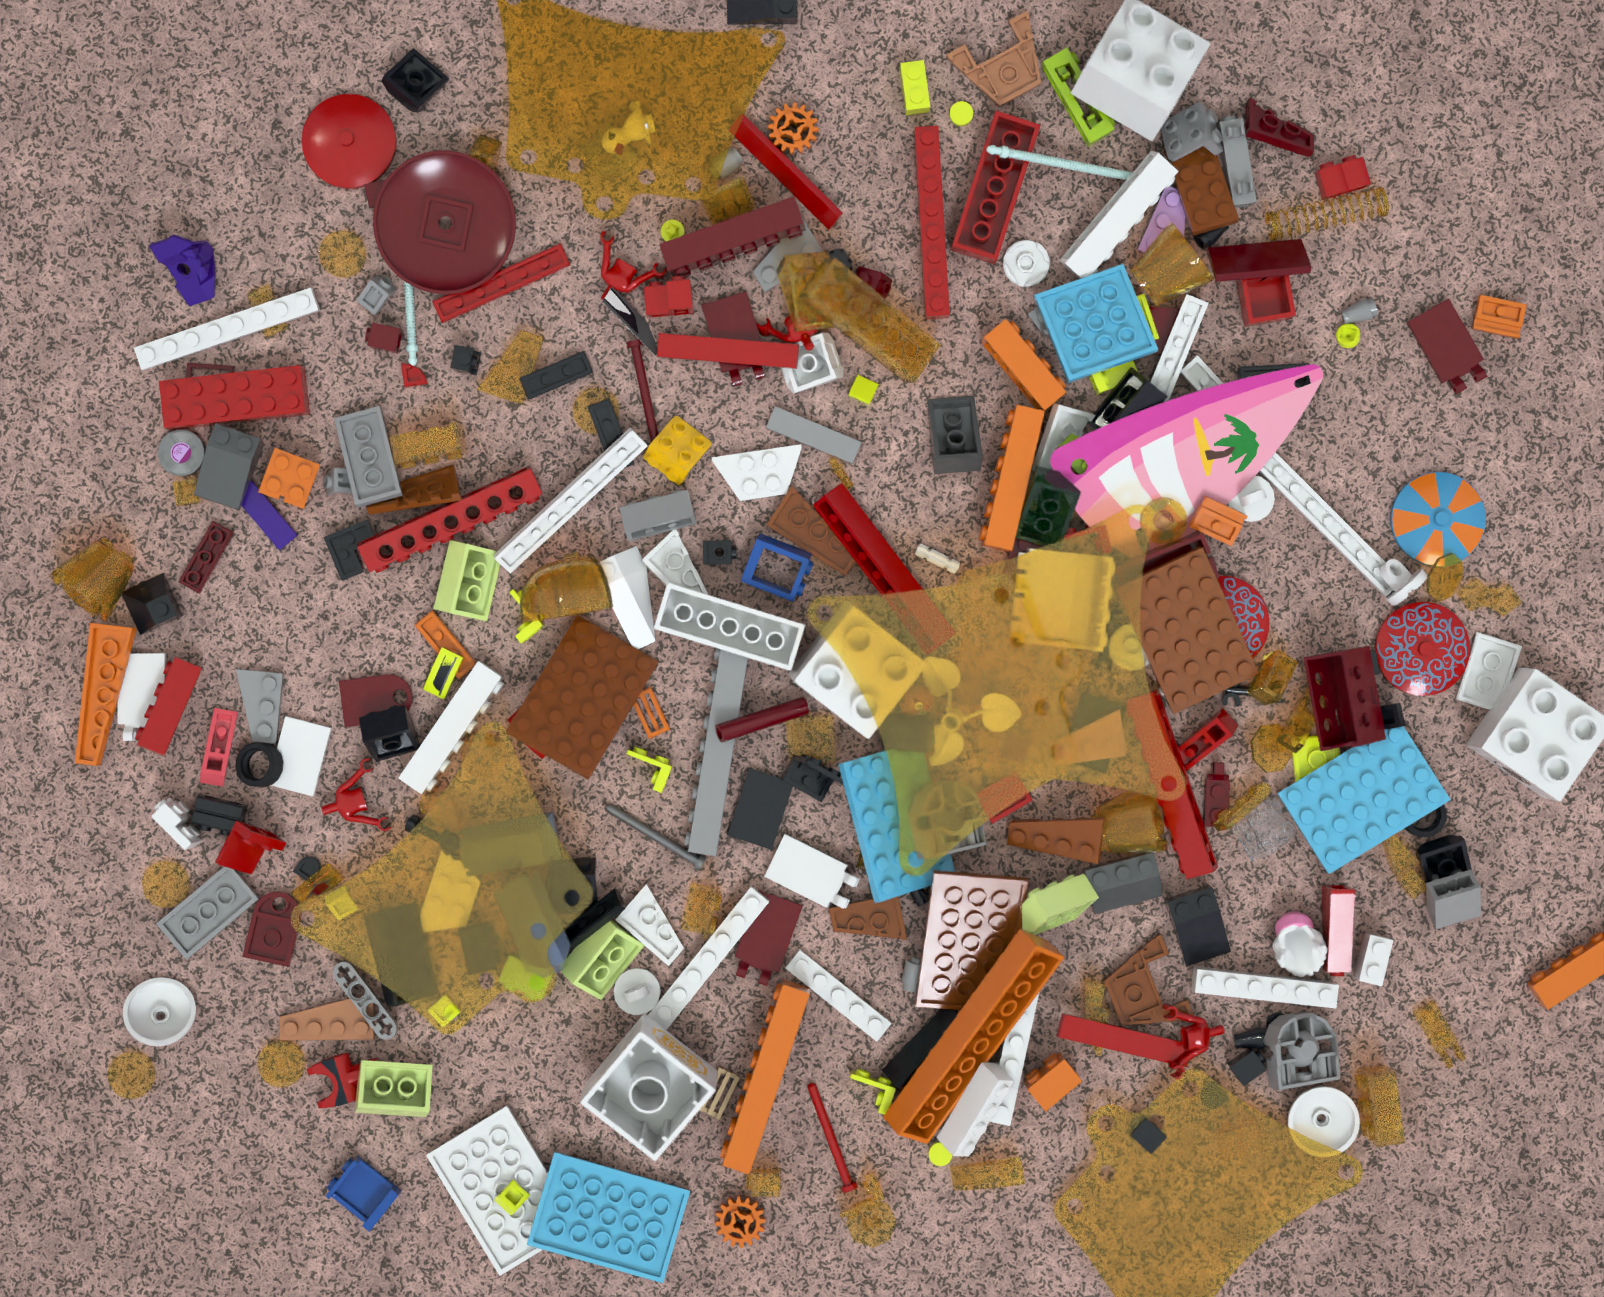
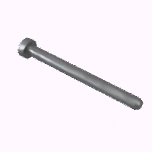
(656, 836)

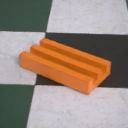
(657, 730)

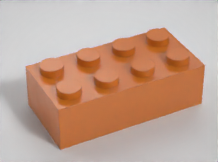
(1023, 366)

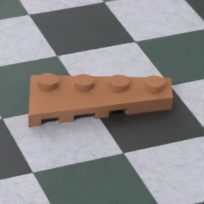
(328, 1022)

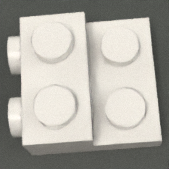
(173, 818)

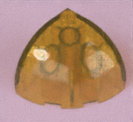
(565, 589)

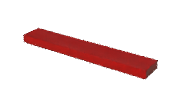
(787, 173)
(503, 283)
(728, 350)
(1120, 1039)

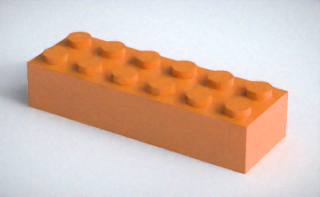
(1012, 478)

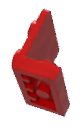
(246, 845)

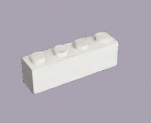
(975, 1109)

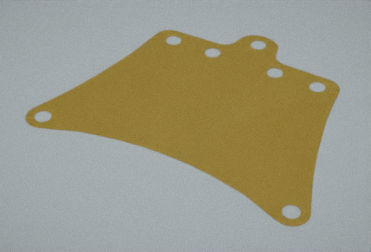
(593, 83)
(1091, 596)
(954, 702)
(459, 895)
(1183, 1214)

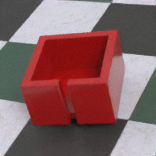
(1265, 300)

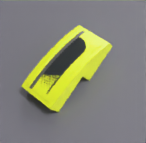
(443, 673)

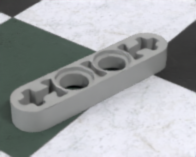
(362, 1003)

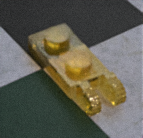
(1243, 806)
(1438, 1032)

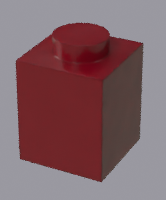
(384, 338)

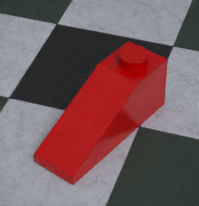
(1207, 738)

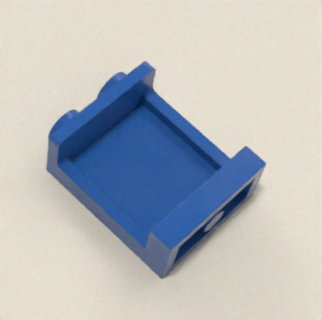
(363, 1191)

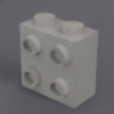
(1453, 899)

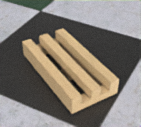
(710, 1111)

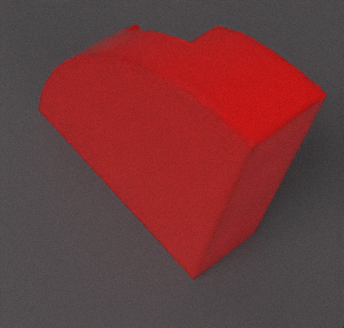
(413, 376)

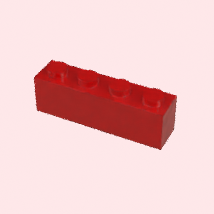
(169, 706)

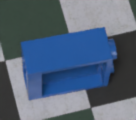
(784, 549)

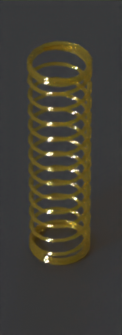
(1270, 215)

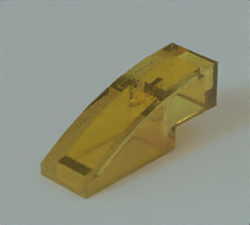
(1299, 723)
(1402, 867)
(1092, 1001)
(988, 1174)

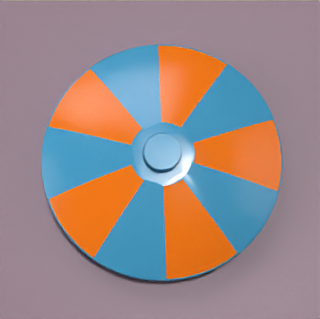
(1437, 517)

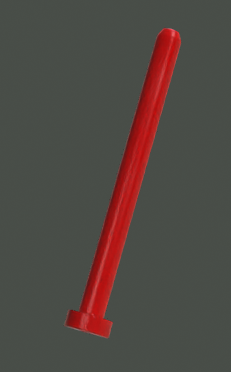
(847, 1185)

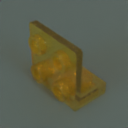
(700, 909)

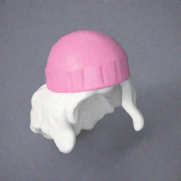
(1298, 944)

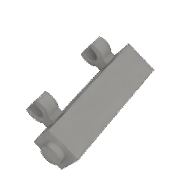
(1237, 162)

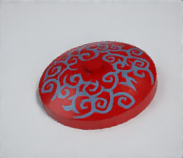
(1248, 610)
(1422, 648)

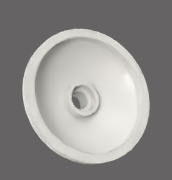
(156, 998)
(1340, 1121)

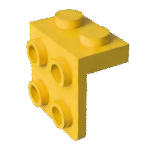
(676, 450)

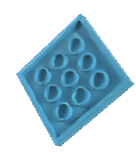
(1095, 323)

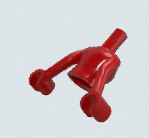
(622, 273)
(792, 336)
(352, 801)
(1193, 1037)

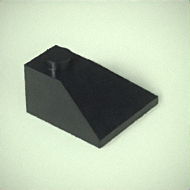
(151, 604)

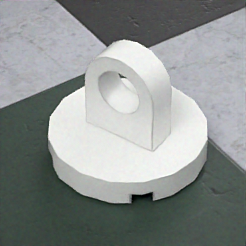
(1254, 499)
(1402, 582)
(637, 991)

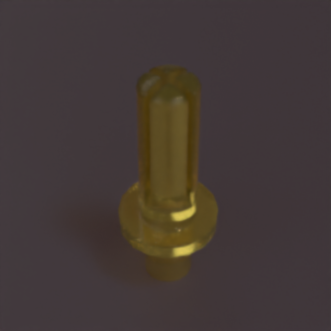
(840, 473)

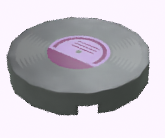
(181, 452)

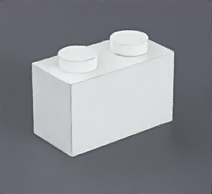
(1373, 959)

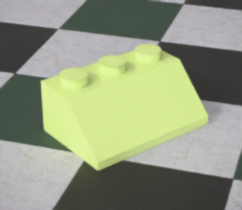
(467, 581)
(1057, 904)
(601, 959)
(393, 1088)

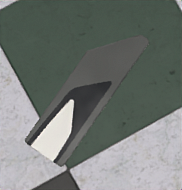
(630, 318)

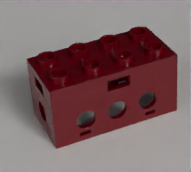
(1350, 688)

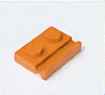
(1499, 316)
(1218, 520)

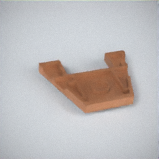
(1007, 73)

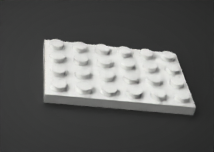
(477, 1168)

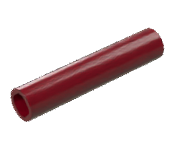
(762, 719)

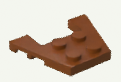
(1134, 990)

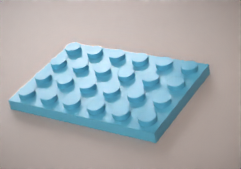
(1363, 798)
(877, 822)
(608, 1217)

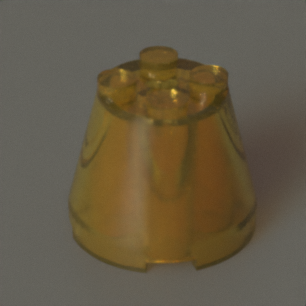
(1170, 267)
(95, 577)
(1132, 824)

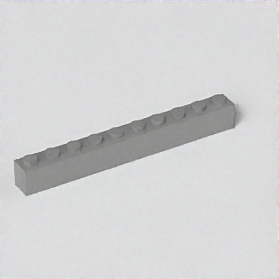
(717, 756)

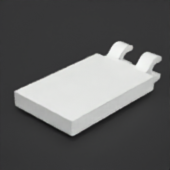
(137, 690)
(810, 872)

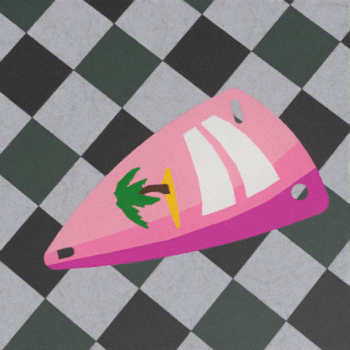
(1187, 446)

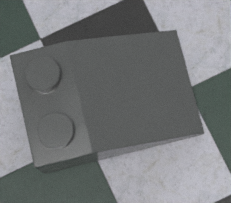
(954, 435)
(228, 466)

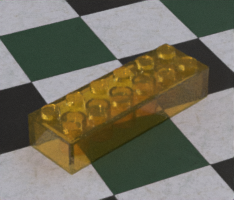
(869, 320)

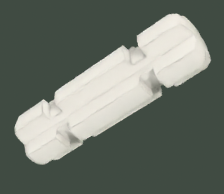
(937, 558)

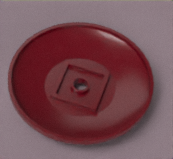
(409, 217)

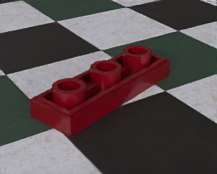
(214, 544)

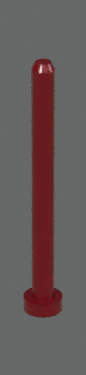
(643, 387)

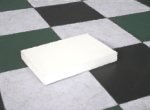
(1488, 670)
(303, 753)

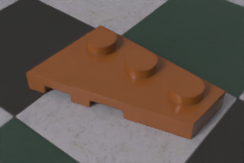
(870, 918)

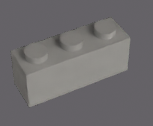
(658, 515)

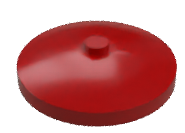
(349, 141)

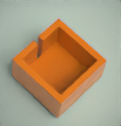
(289, 477)
(1051, 1080)

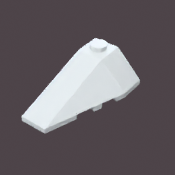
(631, 595)

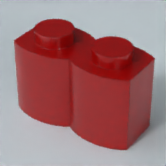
(1342, 177)

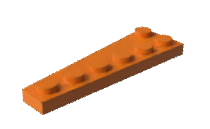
(103, 677)

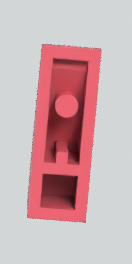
(218, 747)

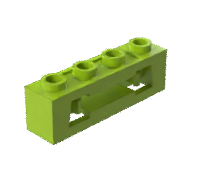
(1059, 63)

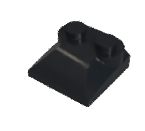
(414, 81)
(1443, 857)

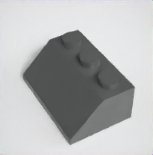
(1124, 881)

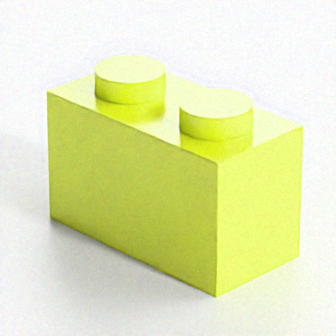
(914, 87)

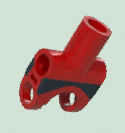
(343, 1076)

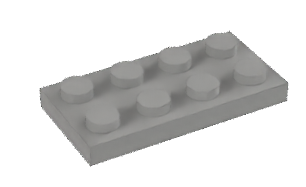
(368, 456)
(208, 911)

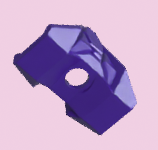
(198, 256)

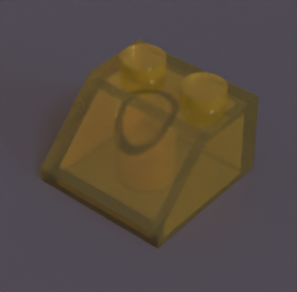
(729, 201)

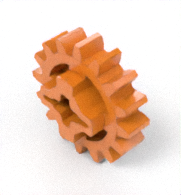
(782, 131)
(749, 1216)

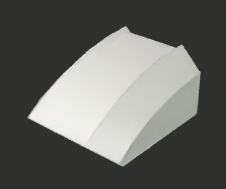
(814, 366)

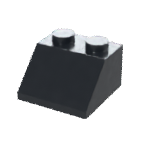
(389, 733)

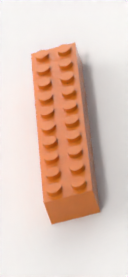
(973, 1036)

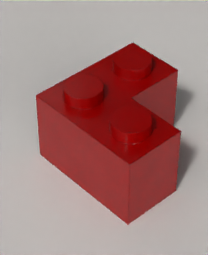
(669, 299)

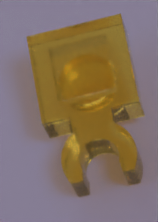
(184, 492)

